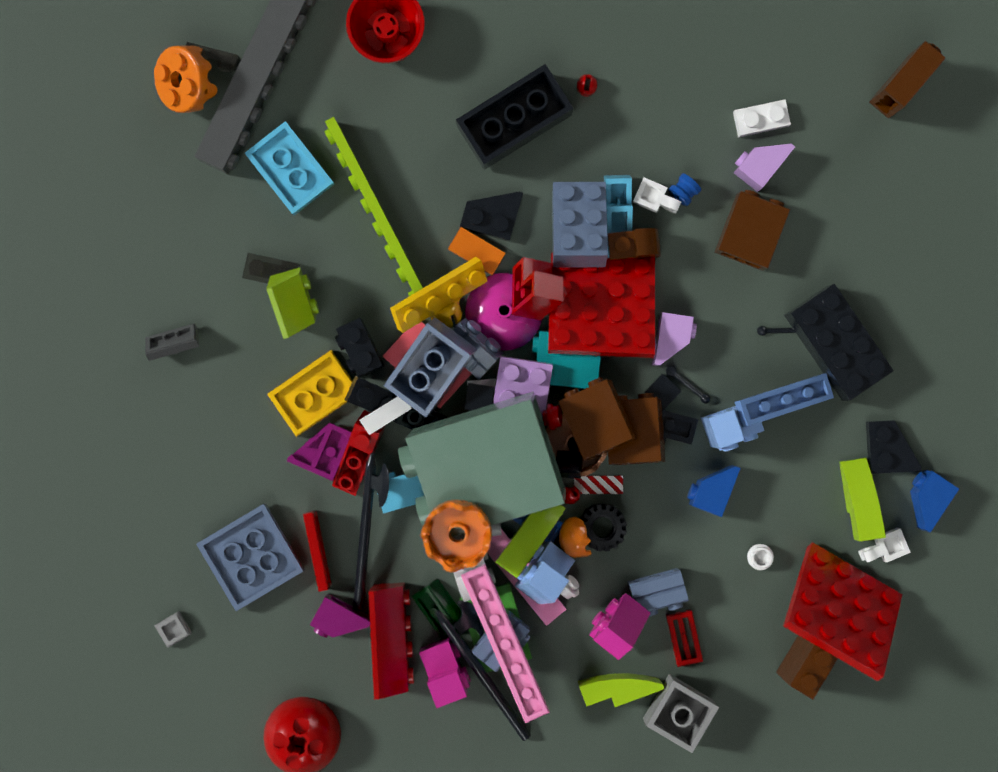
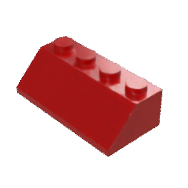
(390, 639)

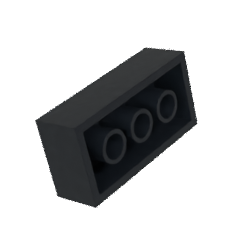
(514, 116)
(839, 342)

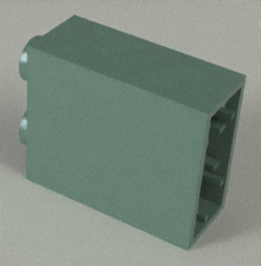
(486, 457)

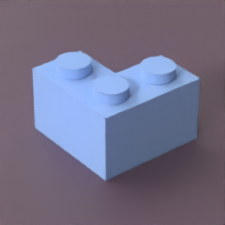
(725, 429)
(545, 575)

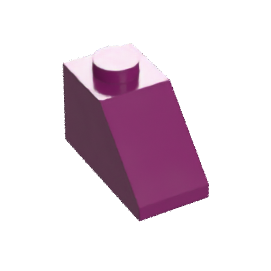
(338, 618)

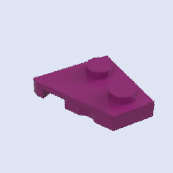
(323, 451)

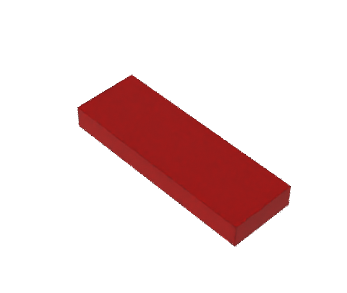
(317, 550)

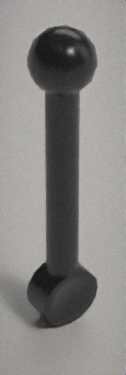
(762, 330)
(671, 371)

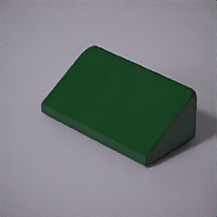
(434, 598)

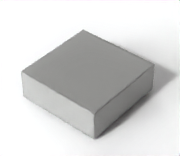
(173, 629)

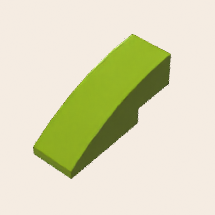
(862, 500)
(528, 539)
(619, 687)

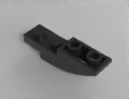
(371, 397)

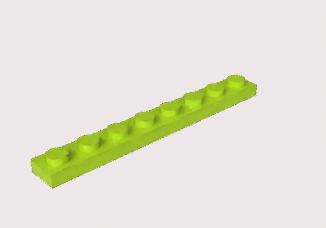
(372, 205)

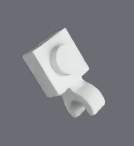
(652, 195)
(888, 548)

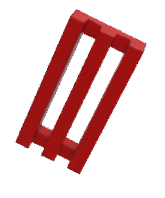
(679, 616)

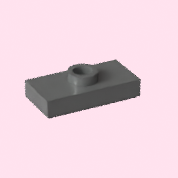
(171, 342)

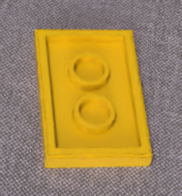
(312, 393)

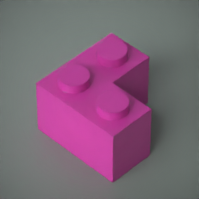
(619, 625)
(445, 676)

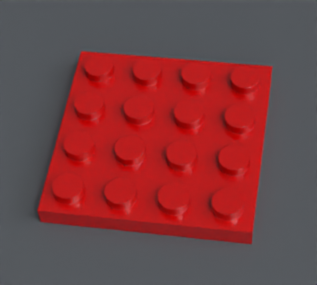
(606, 310)
(844, 611)

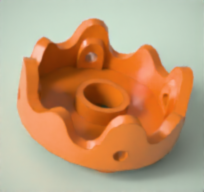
(194, 86)
(445, 549)

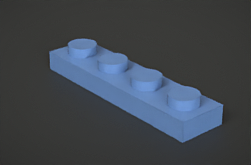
(784, 400)

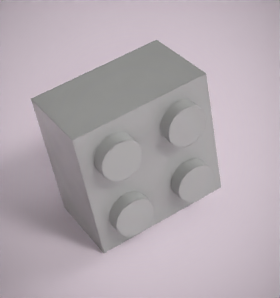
(680, 713)

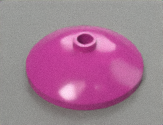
(484, 307)

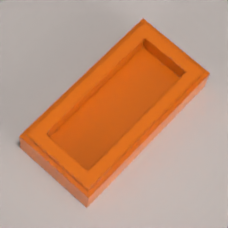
(469, 246)

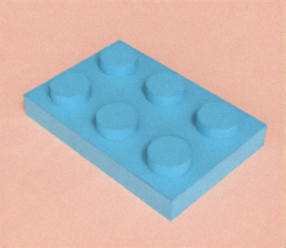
(289, 168)

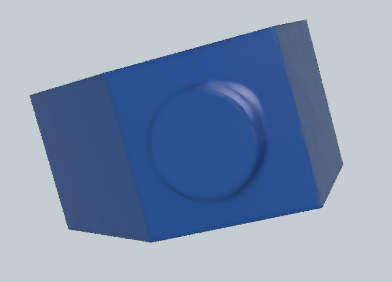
(714, 490)
(930, 498)

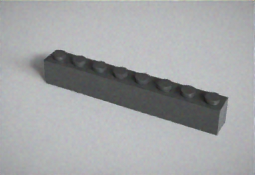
(252, 83)

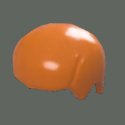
(574, 538)

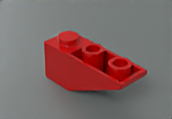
(354, 460)

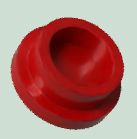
(552, 417)

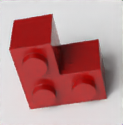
(535, 289)

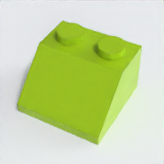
(292, 301)

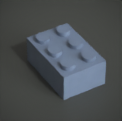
(579, 224)
(430, 367)

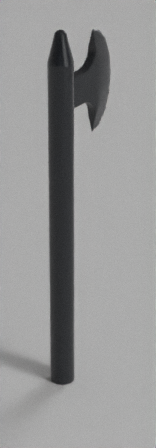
(371, 483)
(470, 619)

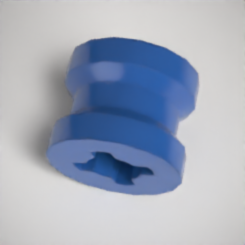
(685, 189)

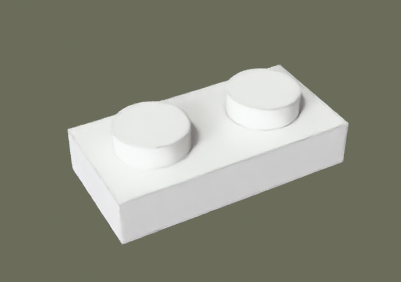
(761, 118)

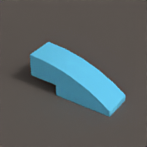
(619, 203)

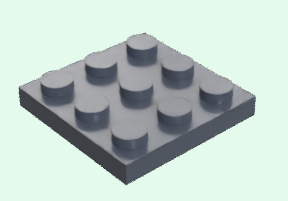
(250, 557)

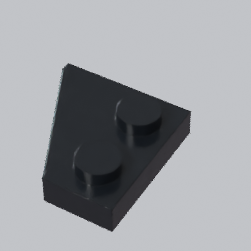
(492, 215)
(889, 449)

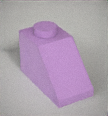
(761, 164)
(672, 335)

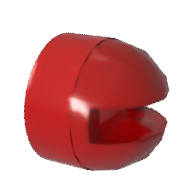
(581, 83)

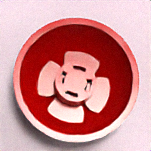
(370, 16)
(313, 728)

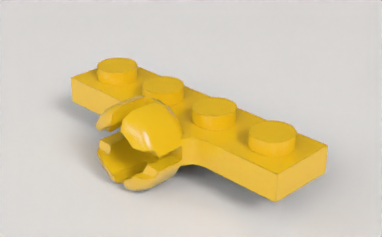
(440, 297)

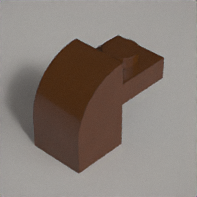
(634, 244)

